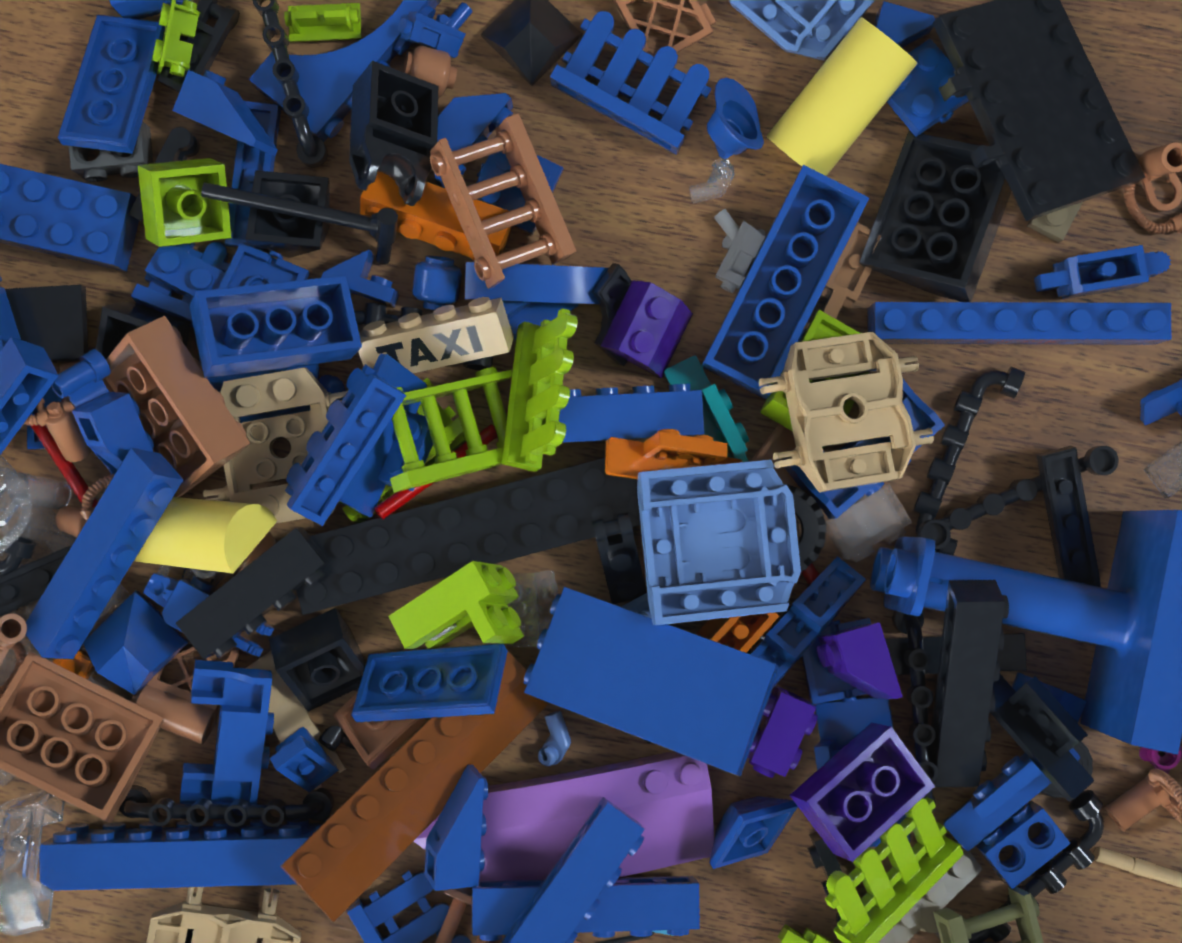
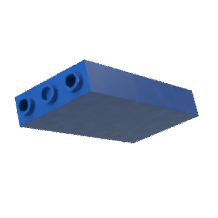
(651, 680)

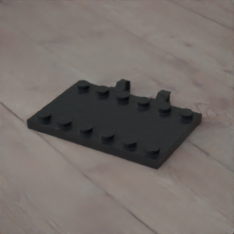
(1036, 103)

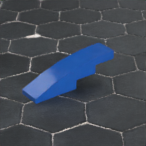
(809, 616)

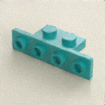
(716, 407)

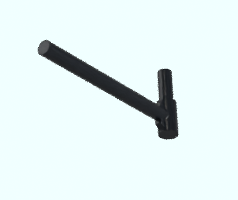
(381, 224)

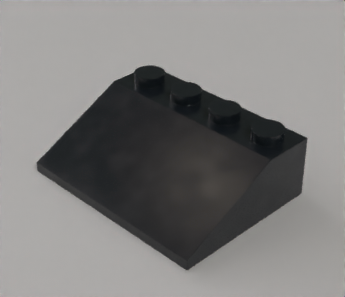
(937, 218)

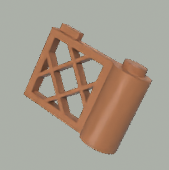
(701, 13)
(175, 704)

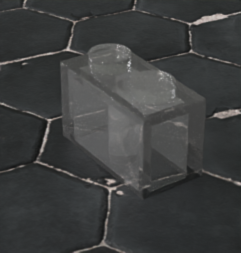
(868, 523)

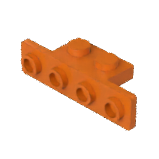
(661, 452)

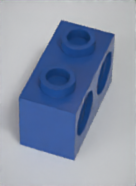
(1028, 853)

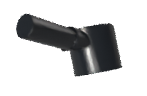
(333, 737)

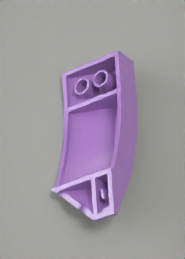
(539, 817)

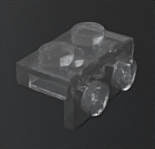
(533, 605)

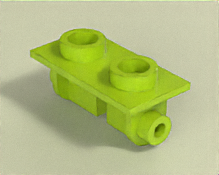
(324, 22)
(171, 51)

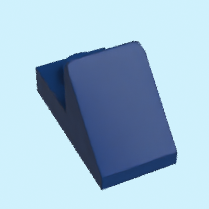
(357, 271)
(303, 760)

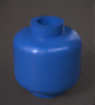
(436, 282)

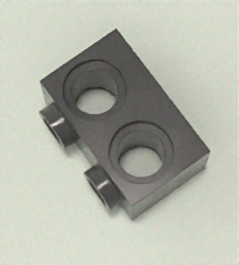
(112, 162)

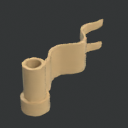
(288, 710)

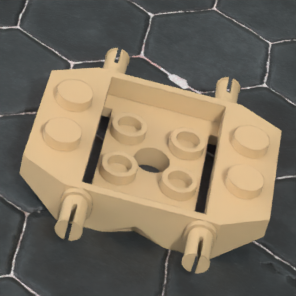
(819, 414)
(257, 461)
(220, 924)

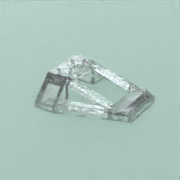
(22, 898)

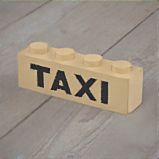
(441, 337)

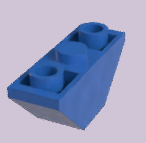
(472, 120)

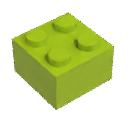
(174, 205)

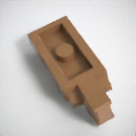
(848, 275)

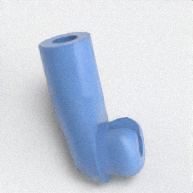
(557, 742)

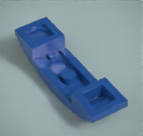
(538, 284)

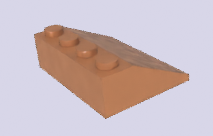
(175, 402)
(73, 736)

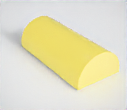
(842, 98)
(206, 534)

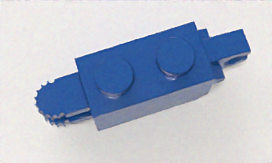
(1102, 272)
(183, 595)

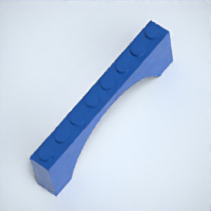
(329, 77)

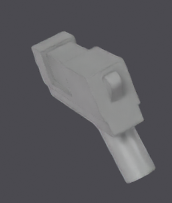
(743, 248)

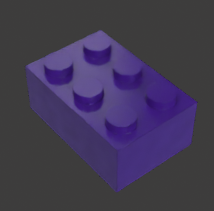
(862, 791)

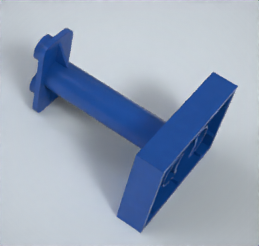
(1133, 622)

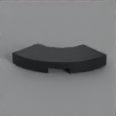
(610, 294)

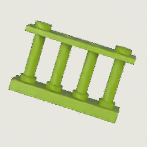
(446, 462)

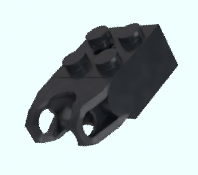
(393, 129)

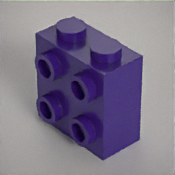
(781, 732)

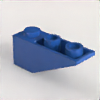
(112, 426)
(454, 842)

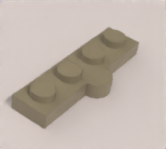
(947, 887)

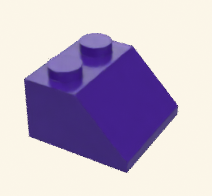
(647, 327)
(861, 659)

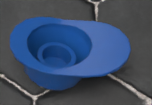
(735, 120)

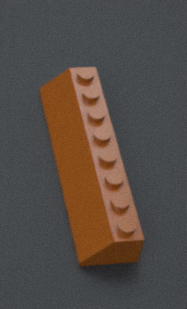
(405, 797)

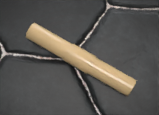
(1138, 866)

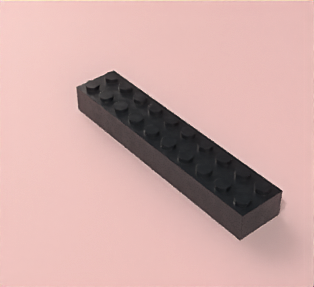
(468, 528)

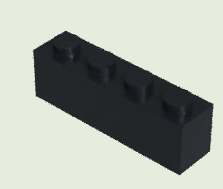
(253, 593)

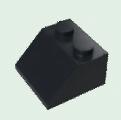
(127, 316)
(318, 659)

